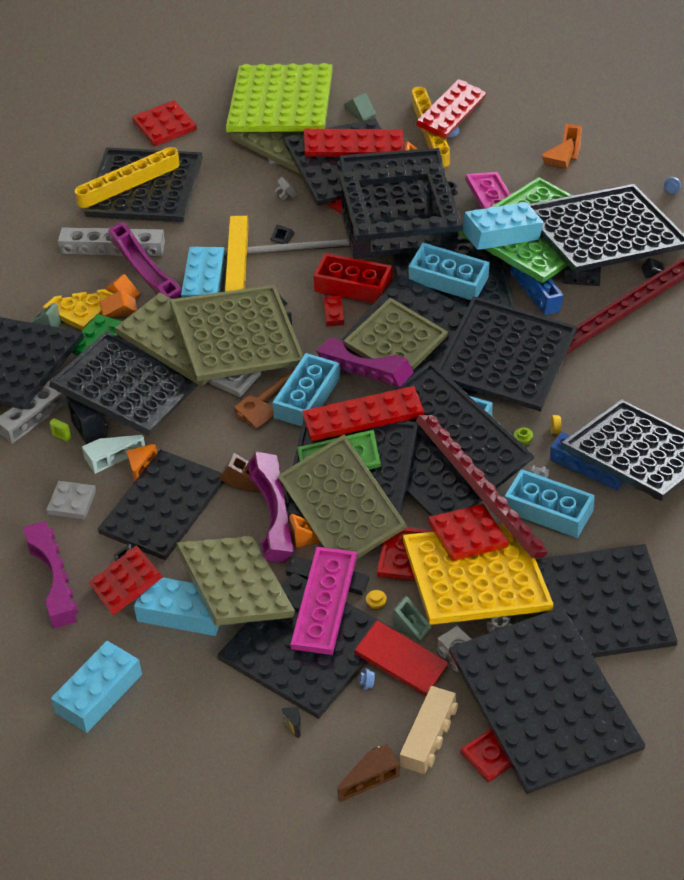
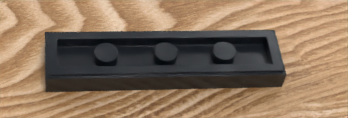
(303, 566)

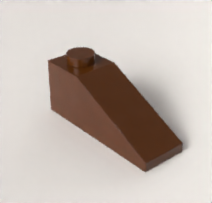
(237, 474)
(372, 770)

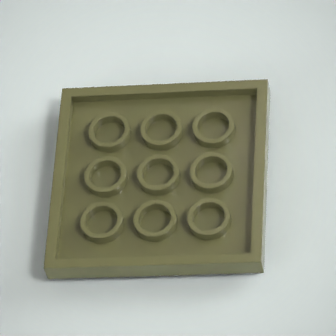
(396, 332)

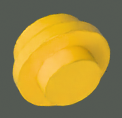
(376, 599)

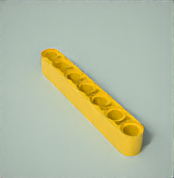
(421, 104)
(127, 177)
(237, 253)

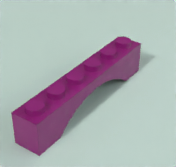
(130, 248)
(389, 370)
(263, 472)
(58, 602)

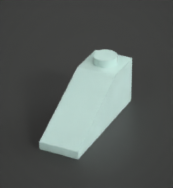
(110, 451)

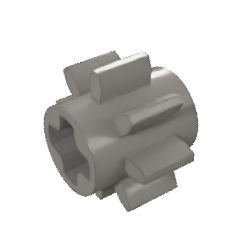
(498, 623)

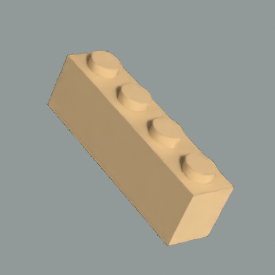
(428, 730)

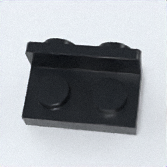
(587, 277)

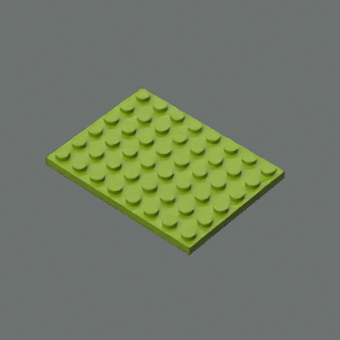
(280, 98)

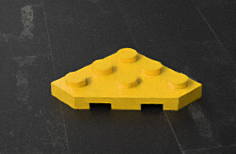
(79, 308)

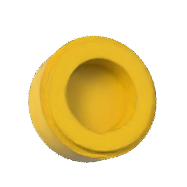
(555, 424)

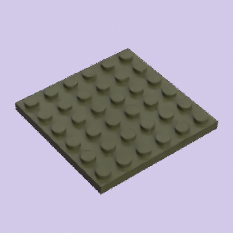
(236, 332)

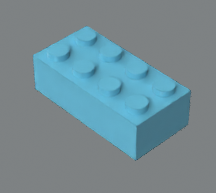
(502, 225)
(204, 271)
(449, 271)
(306, 388)
(550, 503)
(175, 606)
(96, 686)

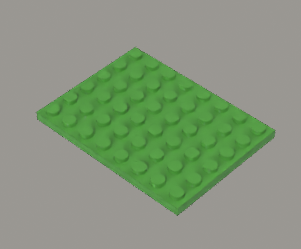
(535, 256)

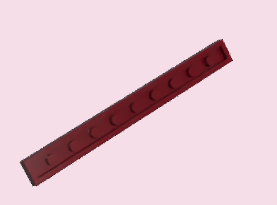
(628, 303)
(482, 487)

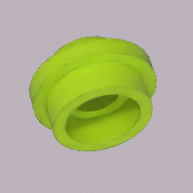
(523, 435)

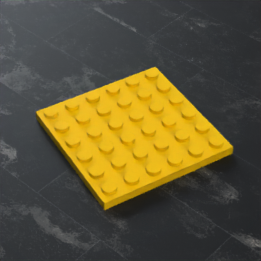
(475, 586)

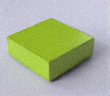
(60, 430)

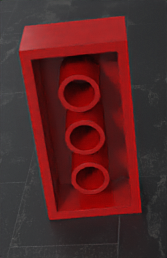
(352, 278)

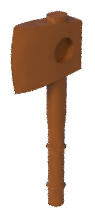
(255, 410)

